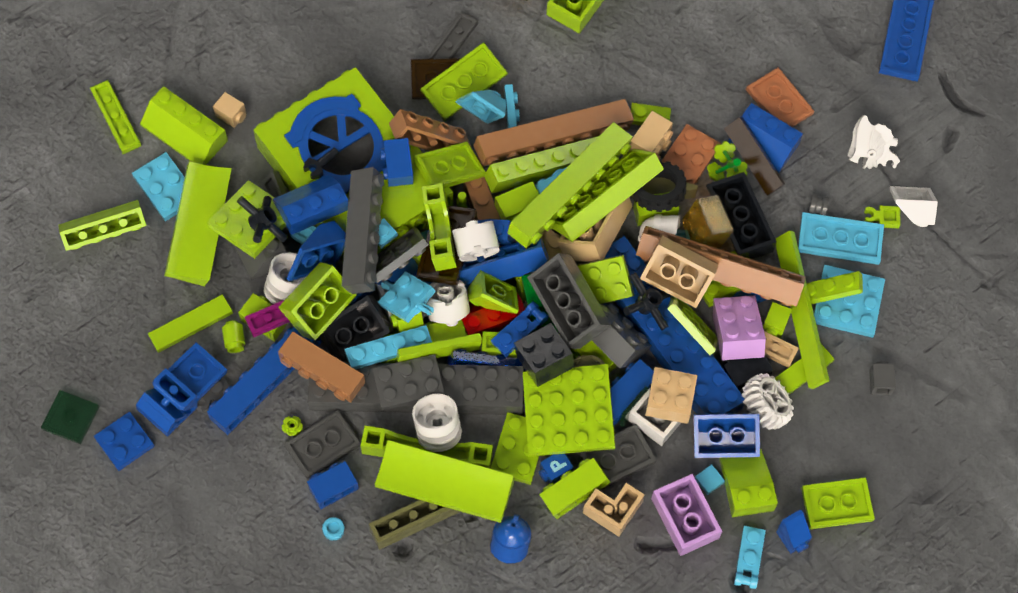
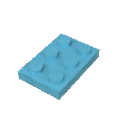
(161, 184)

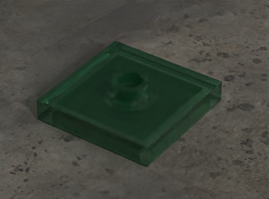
(70, 417)

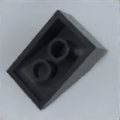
(355, 326)

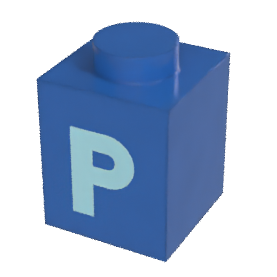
(554, 467)

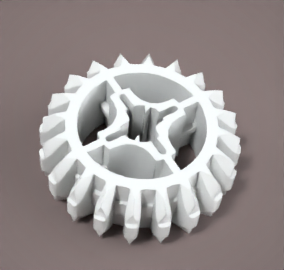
(769, 399)

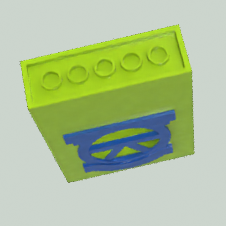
(286, 137)

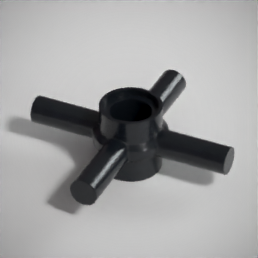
(262, 219)
(647, 302)

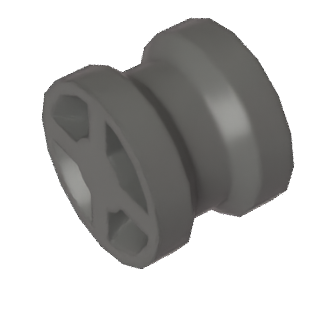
(818, 205)

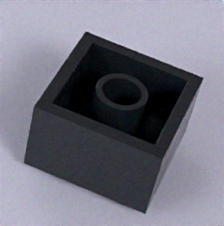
(544, 355)

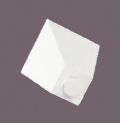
(916, 203)

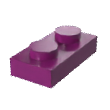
(266, 319)

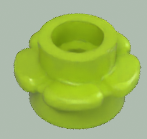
(292, 431)

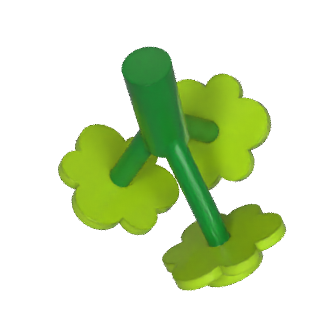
(725, 153)

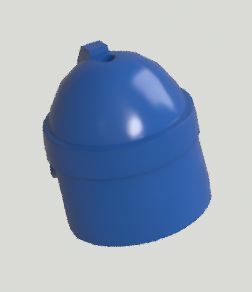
(510, 539)

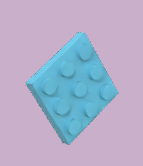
(855, 312)

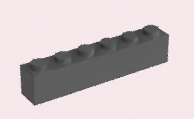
(362, 231)

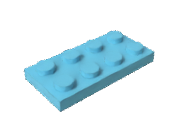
(840, 238)

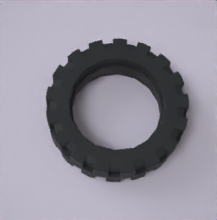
(668, 200)

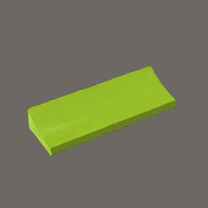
(615, 187)
(192, 240)
(444, 481)

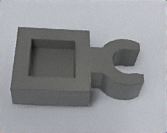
(213, 394)

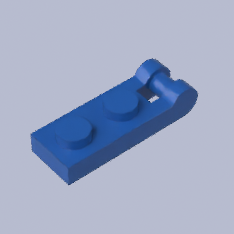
(519, 328)

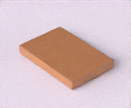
(780, 98)

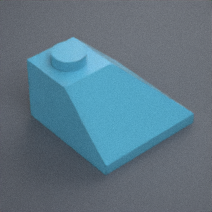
(484, 104)

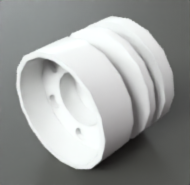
(276, 285)
(437, 422)

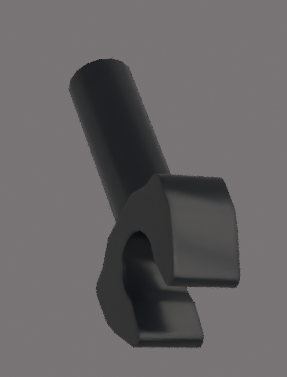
(318, 164)

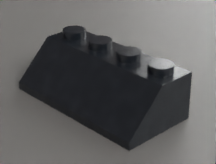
(751, 232)

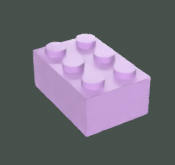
(738, 327)
(686, 514)

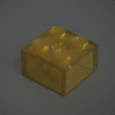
(707, 222)

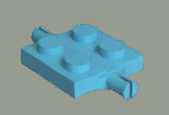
(407, 297)

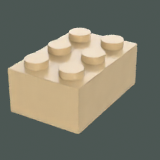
(679, 271)

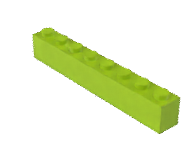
(569, 185)

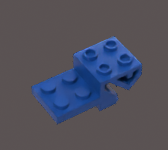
(180, 389)

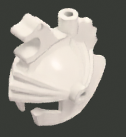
(872, 144)

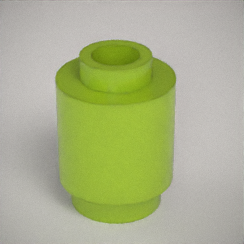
(233, 336)

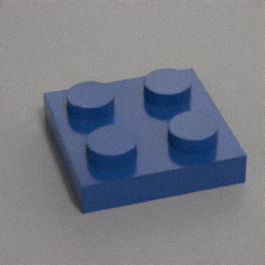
(124, 441)

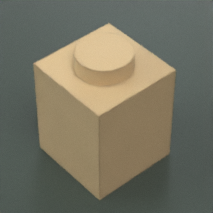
(230, 110)

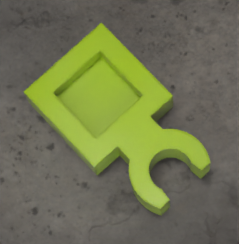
(885, 215)

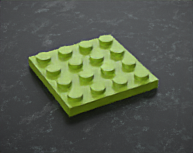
(570, 412)

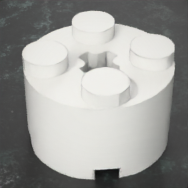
(476, 240)
(449, 303)

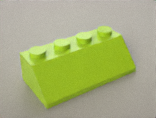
(183, 127)

